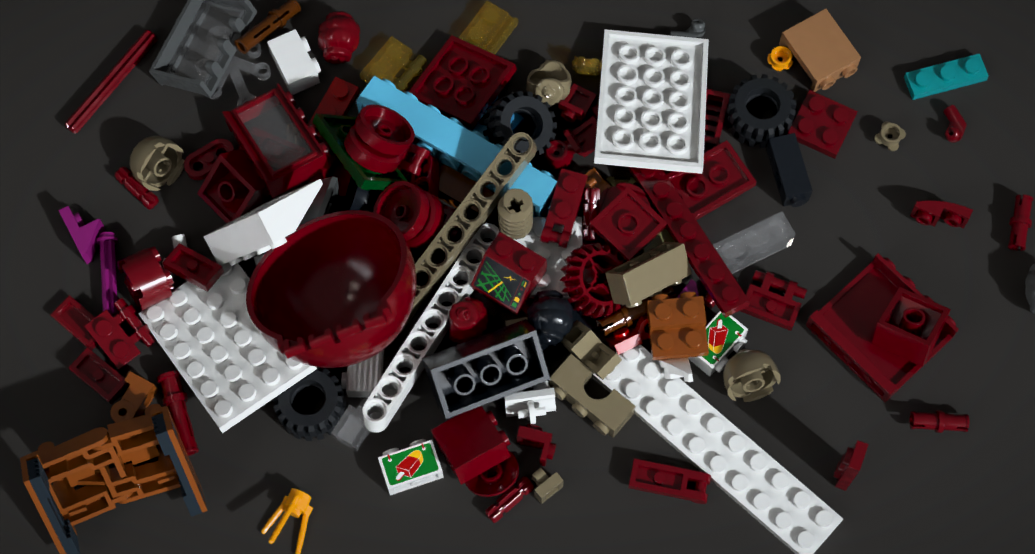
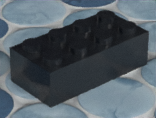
(486, 368)

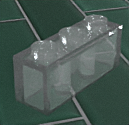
(756, 242)

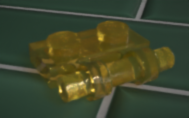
(390, 60)

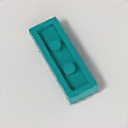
(946, 76)

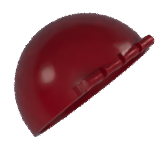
(334, 289)

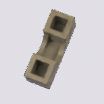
(607, 413)

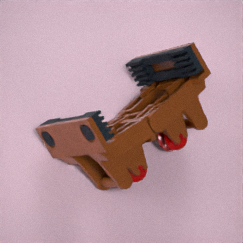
(86, 462)

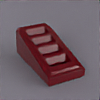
(724, 99)

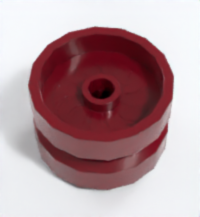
(379, 139)
(413, 211)

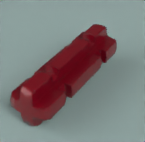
(147, 197)
(590, 211)
(509, 499)

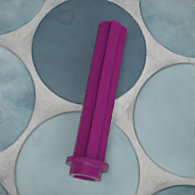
(108, 271)

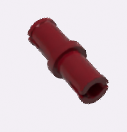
(1020, 222)
(939, 421)

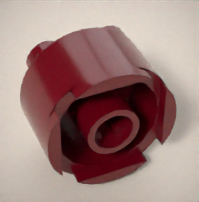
(145, 278)

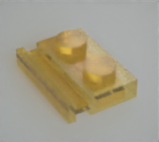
(489, 28)

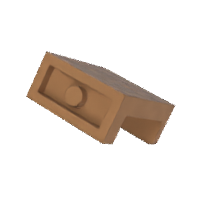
(821, 50)

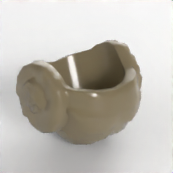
(550, 82)

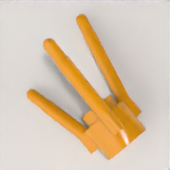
(294, 504)

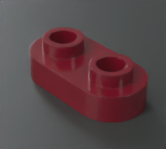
(206, 157)

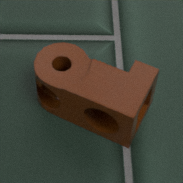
(135, 399)

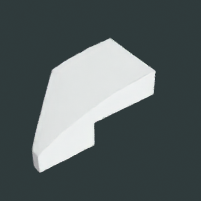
(677, 368)

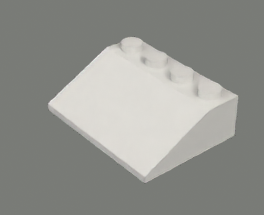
(262, 227)

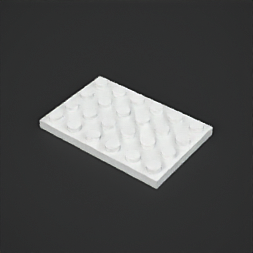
(652, 101)
(221, 348)

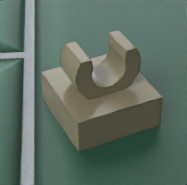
(546, 485)

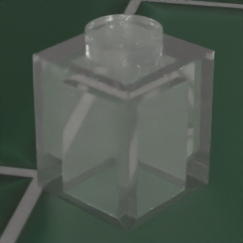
(351, 429)

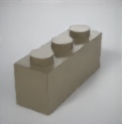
(648, 274)

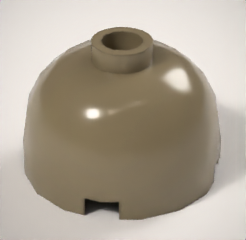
(156, 162)
(750, 375)

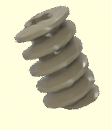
(515, 214)

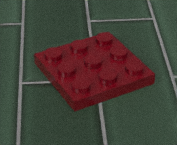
(463, 81)

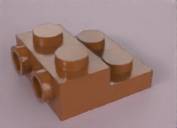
(677, 326)

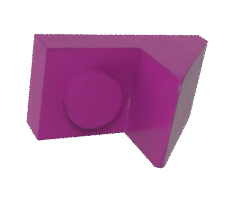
(82, 234)

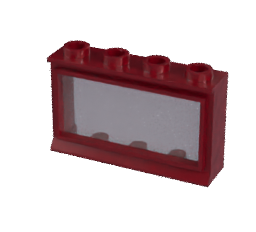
(278, 140)

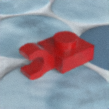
(628, 338)

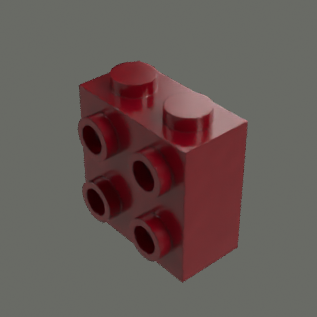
(471, 443)

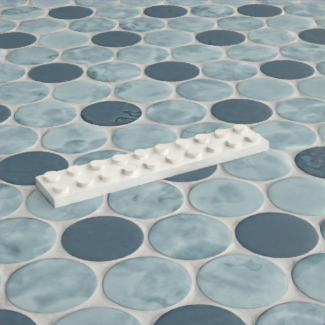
(723, 452)

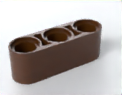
(455, 187)

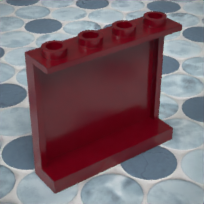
(850, 323)

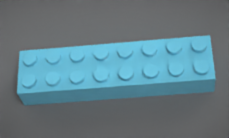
(456, 145)

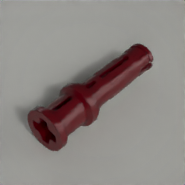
(176, 401)

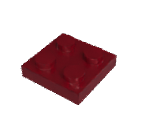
(822, 124)
(628, 224)

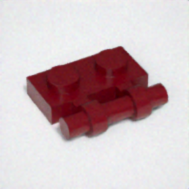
(771, 306)
(113, 339)

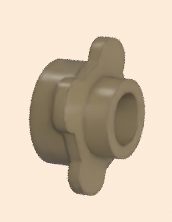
(890, 129)

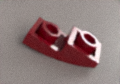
(930, 211)

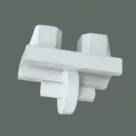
(531, 403)

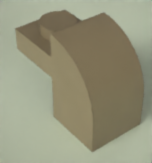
(590, 350)

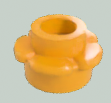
(780, 52)

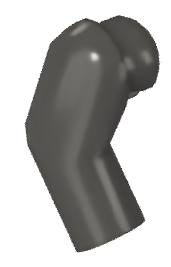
(696, 30)

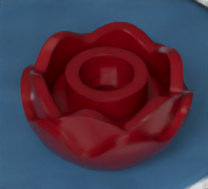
(556, 162)

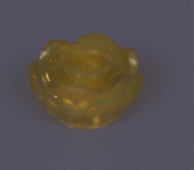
(587, 66)

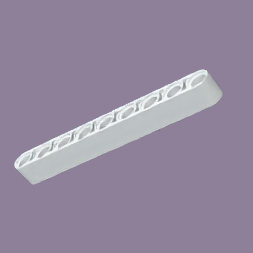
(426, 336)

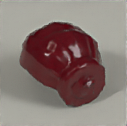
(338, 37)
(467, 320)

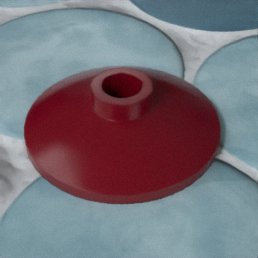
(506, 475)

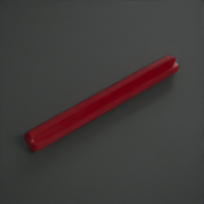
(110, 81)

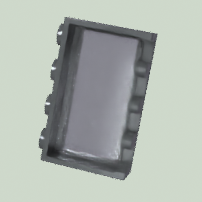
(202, 44)

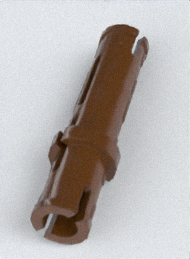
(286, 12)
(626, 316)

